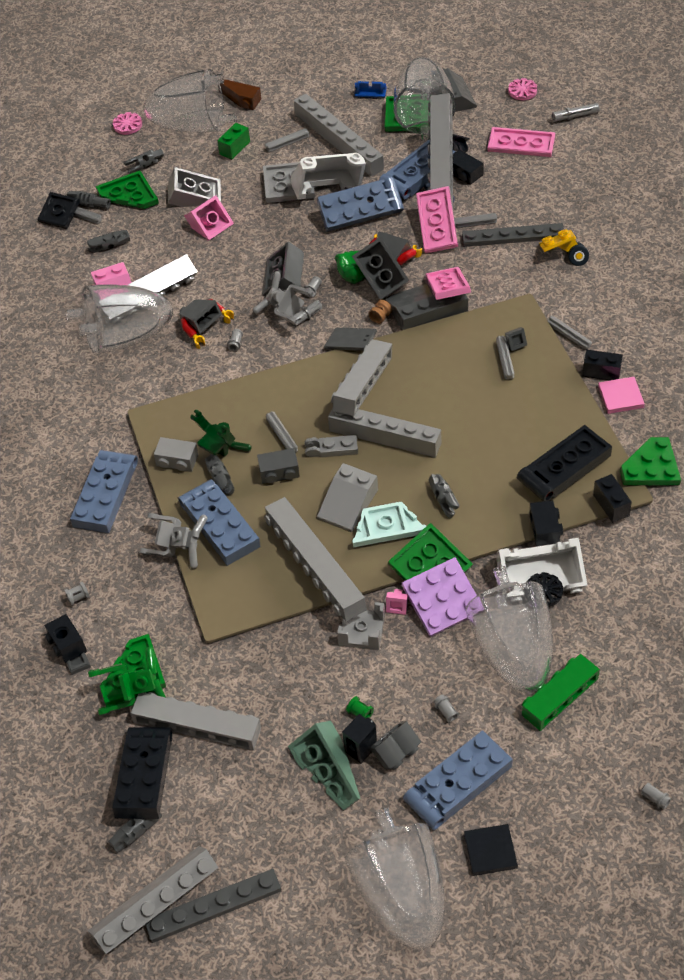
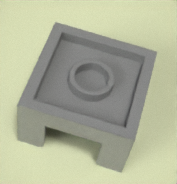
(364, 629)

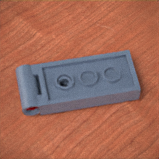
(411, 172)
(352, 207)
(104, 491)
(225, 526)
(467, 771)

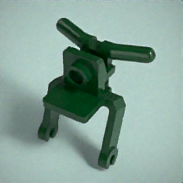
(217, 437)

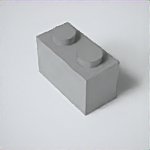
(176, 454)

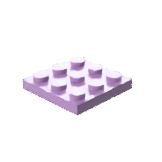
(440, 596)

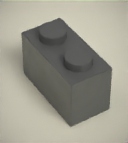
(278, 466)

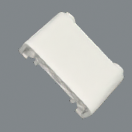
(327, 170)
(557, 559)

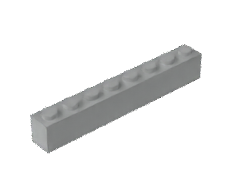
(337, 133)
(440, 142)
(315, 559)

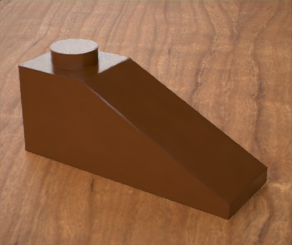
(241, 94)

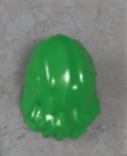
(348, 268)

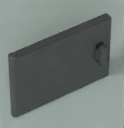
(350, 338)

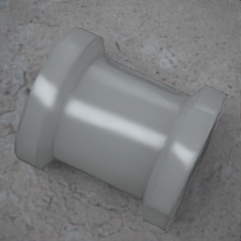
(84, 593)

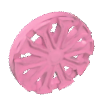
(525, 91)
(127, 122)

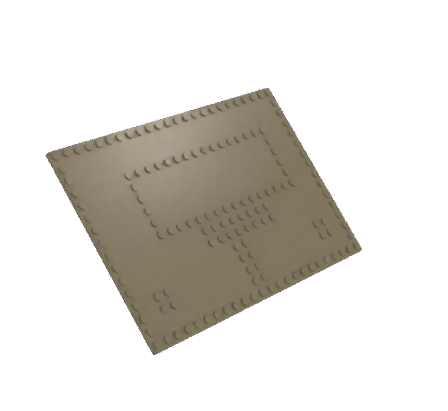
(438, 377)

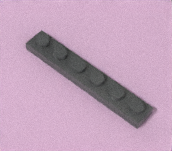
(510, 234)
(213, 905)

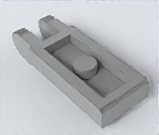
(331, 446)

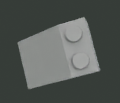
(191, 188)
(348, 496)

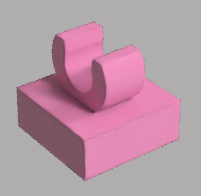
(396, 602)

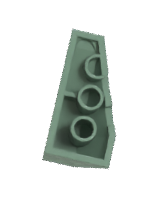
(325, 757)

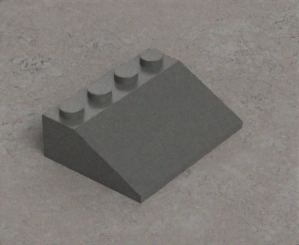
(420, 307)

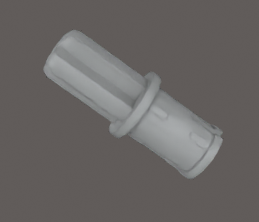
(307, 312)

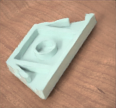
(386, 524)

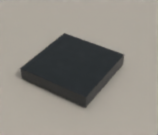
(58, 210)
(490, 850)

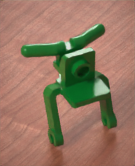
(132, 682)

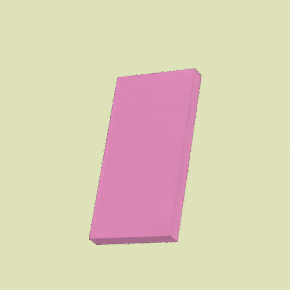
(521, 142)
(436, 220)
(447, 283)

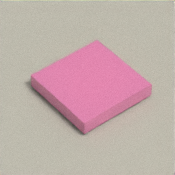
(621, 395)

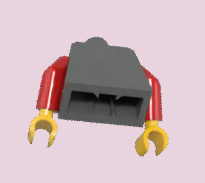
(399, 247)
(201, 315)

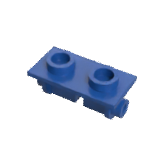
(363, 89)

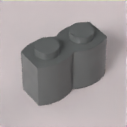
(396, 745)

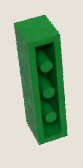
(560, 691)

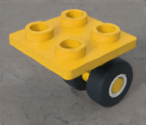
(566, 240)

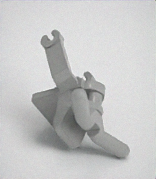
(284, 302)
(174, 536)

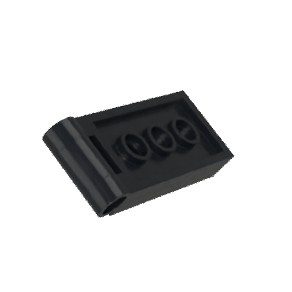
(565, 463)
(142, 773)

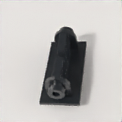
(459, 142)

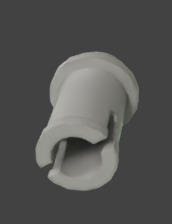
(314, 284)
(234, 342)
(443, 704)
(656, 796)

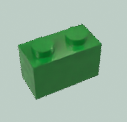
(233, 141)

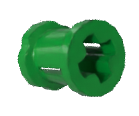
(356, 707)

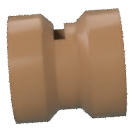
(378, 313)

